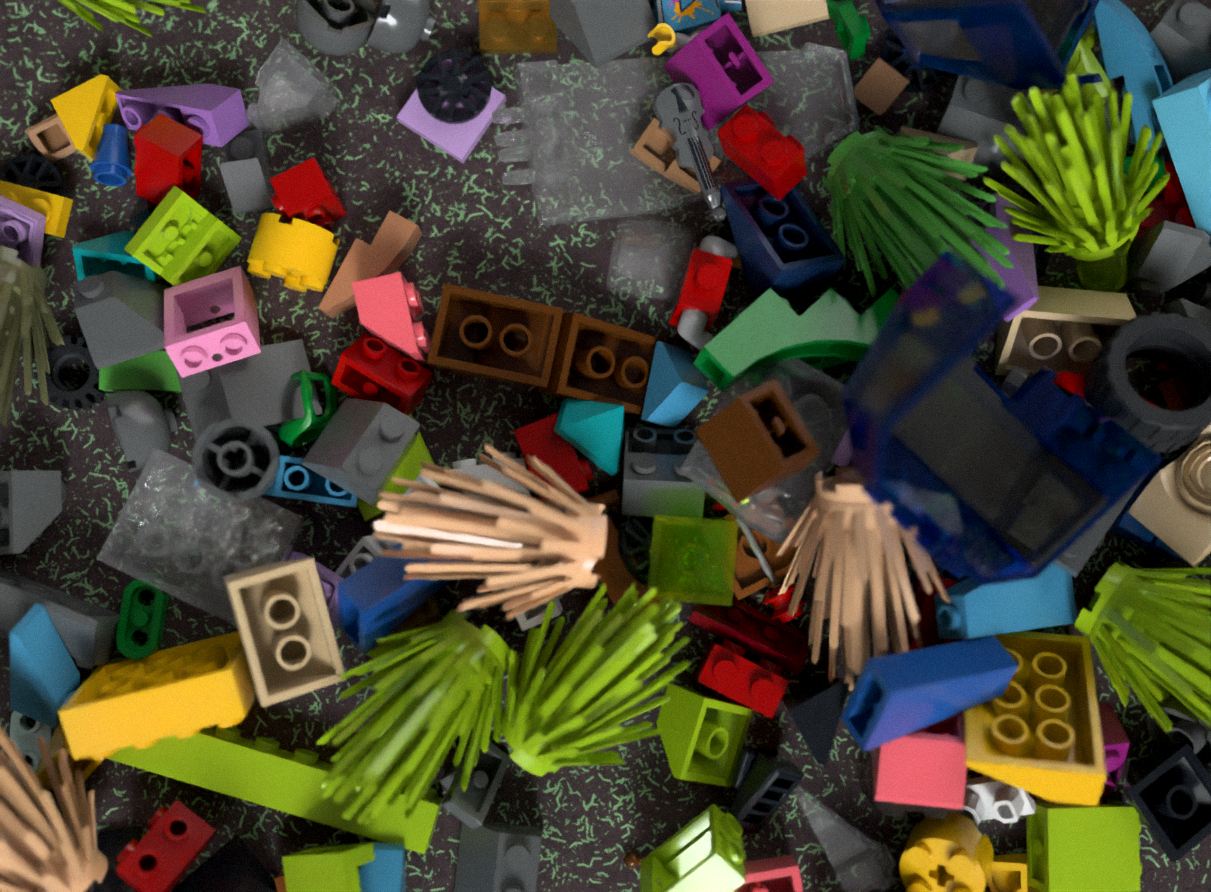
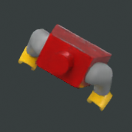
(703, 289)

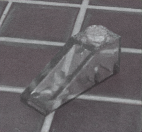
(850, 852)

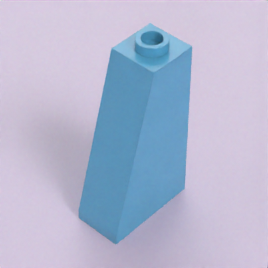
(1006, 606)

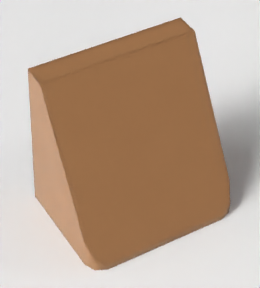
(880, 87)
(51, 138)

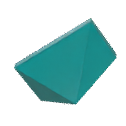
(108, 254)
(593, 430)

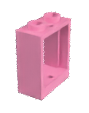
(205, 300)

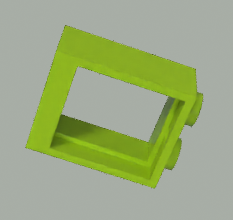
(698, 857)

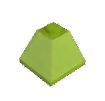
(702, 735)

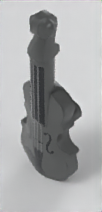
(680, 113)

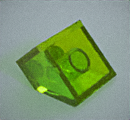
(694, 558)

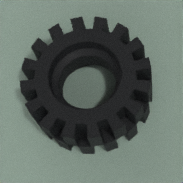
(57, 389)

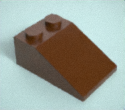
(494, 337)
(601, 363)

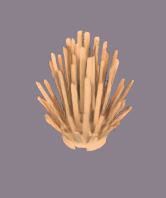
(517, 537)
(855, 572)
(35, 843)

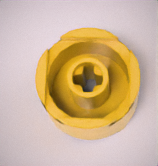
(292, 251)
(946, 856)

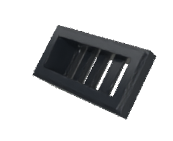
(767, 783)

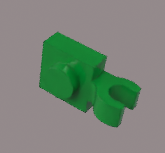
(849, 27)

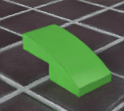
(146, 373)

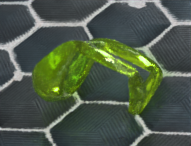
(1107, 273)

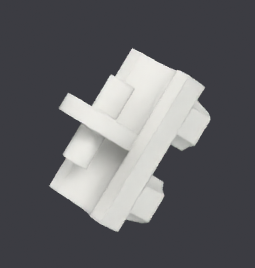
(993, 799)

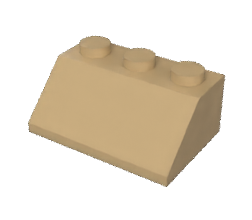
(1060, 330)
(284, 629)

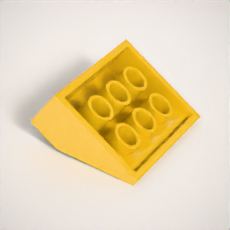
(159, 697)
(1045, 723)

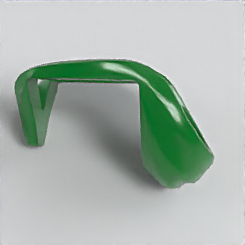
(305, 430)

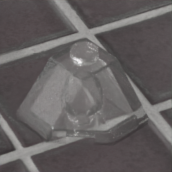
(290, 92)

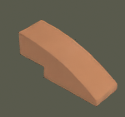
(364, 261)

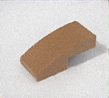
(656, 152)

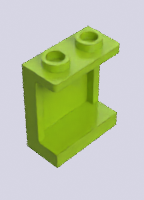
(1084, 848)
(326, 868)

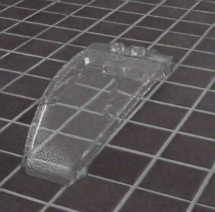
(588, 119)

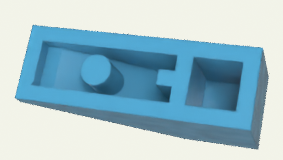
(40, 668)

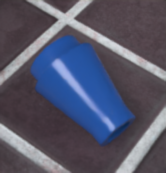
(112, 158)

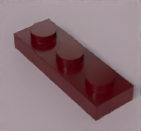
(754, 632)

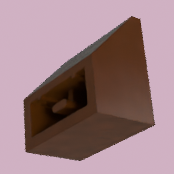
(757, 441)

